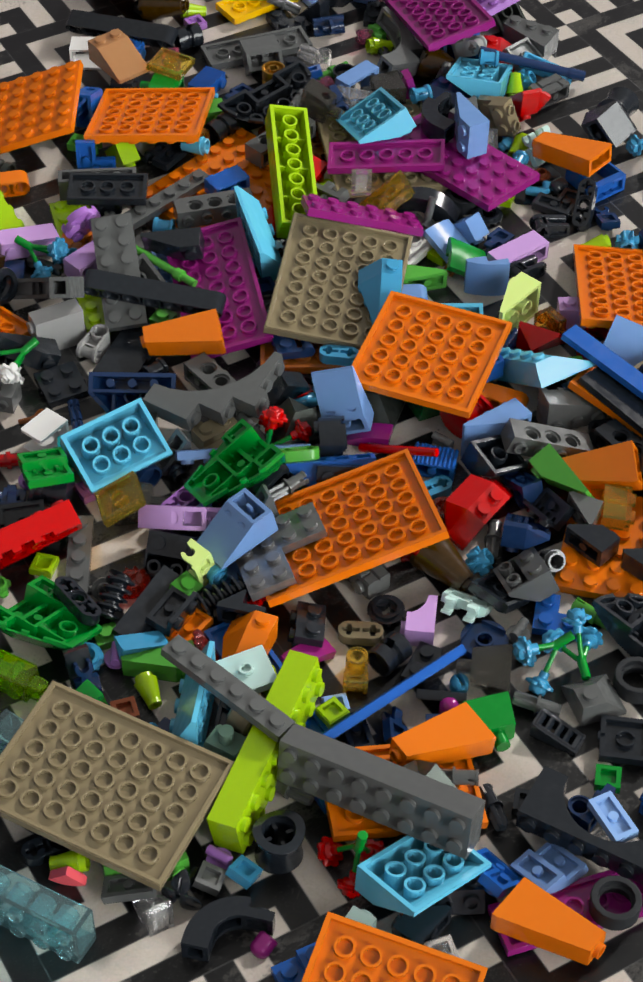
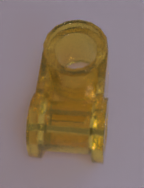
(356, 674)

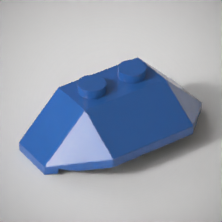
(310, 467)

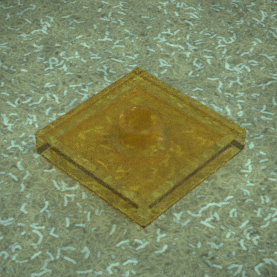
(170, 63)
(120, 499)

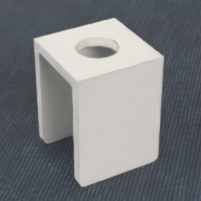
(80, 44)
(44, 430)

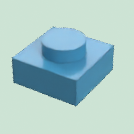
(244, 871)

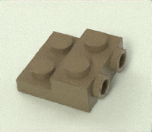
(500, 113)
(209, 434)

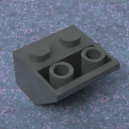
(259, 51)
(527, 577)

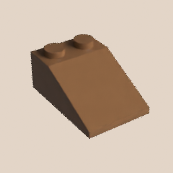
(117, 56)

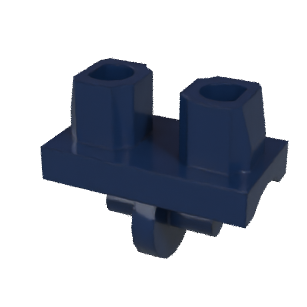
(328, 25)

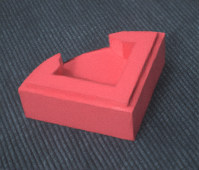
(68, 876)

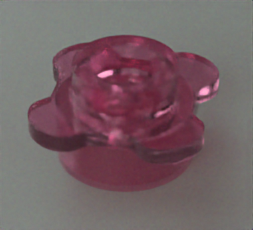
(363, 35)

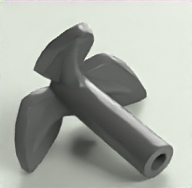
(427, 222)

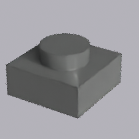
(209, 878)

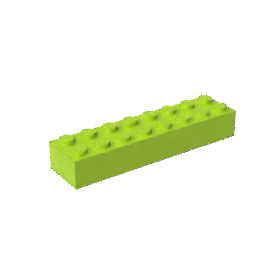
(289, 162)
(254, 772)

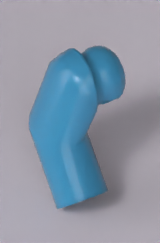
(505, 144)
(534, 191)
(309, 400)

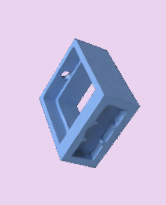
(361, 72)

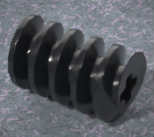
(113, 595)
(210, 599)

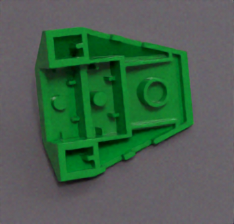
(235, 465)
(44, 619)

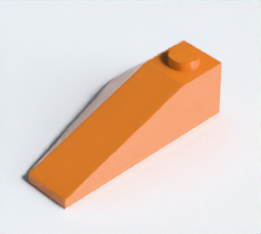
(250, 631)

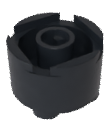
(331, 435)

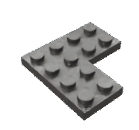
(266, 566)

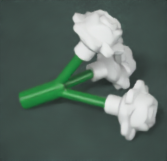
(11, 372)

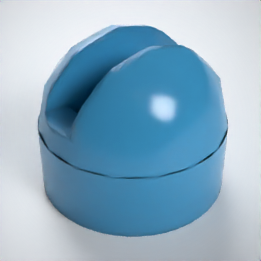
(455, 684)

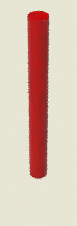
(391, 449)

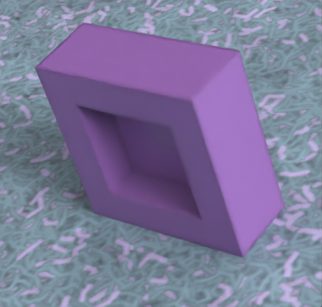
(196, 19)
(84, 493)

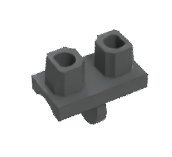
(329, 190)

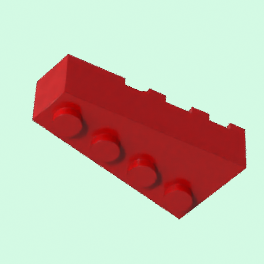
(37, 532)

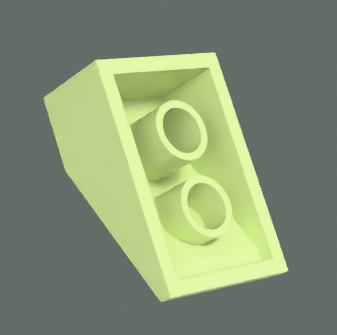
(520, 299)

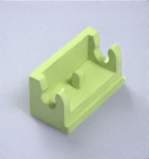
(199, 562)

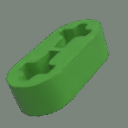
(301, 453)

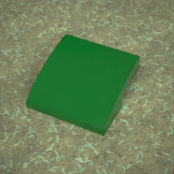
(458, 253)
(45, 467)

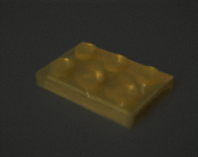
(391, 193)

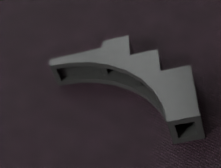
(406, 46)
(50, 288)
(217, 404)

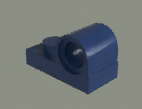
(523, 486)
(579, 804)

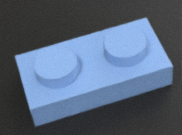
(612, 817)

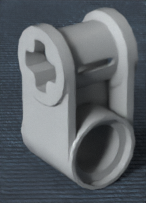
(468, 46)
(94, 343)

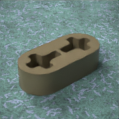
(360, 633)

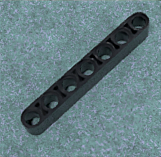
(98, 24)
(152, 292)

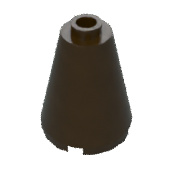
(162, 8)
(432, 63)
(444, 564)

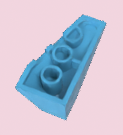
(377, 282)

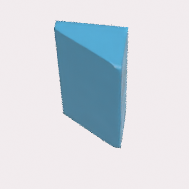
(139, 642)

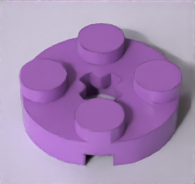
(79, 223)

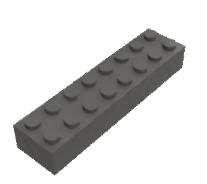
(380, 790)

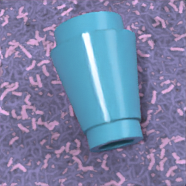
(201, 147)

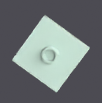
(251, 668)

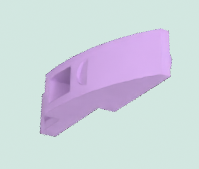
(176, 517)

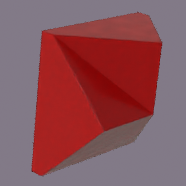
(536, 338)

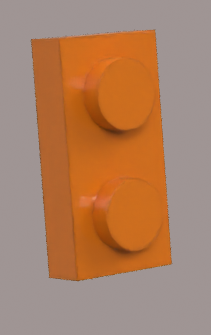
(197, 620)

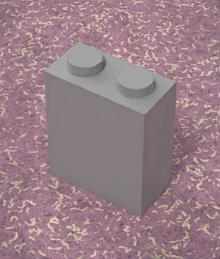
(59, 322)

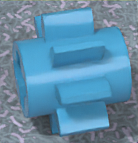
(527, 78)
(627, 240)
(480, 560)

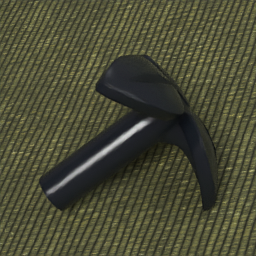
(181, 884)

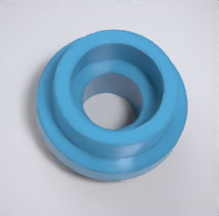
(216, 574)

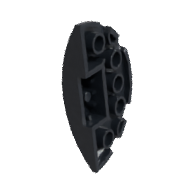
(280, 90)
(623, 620)

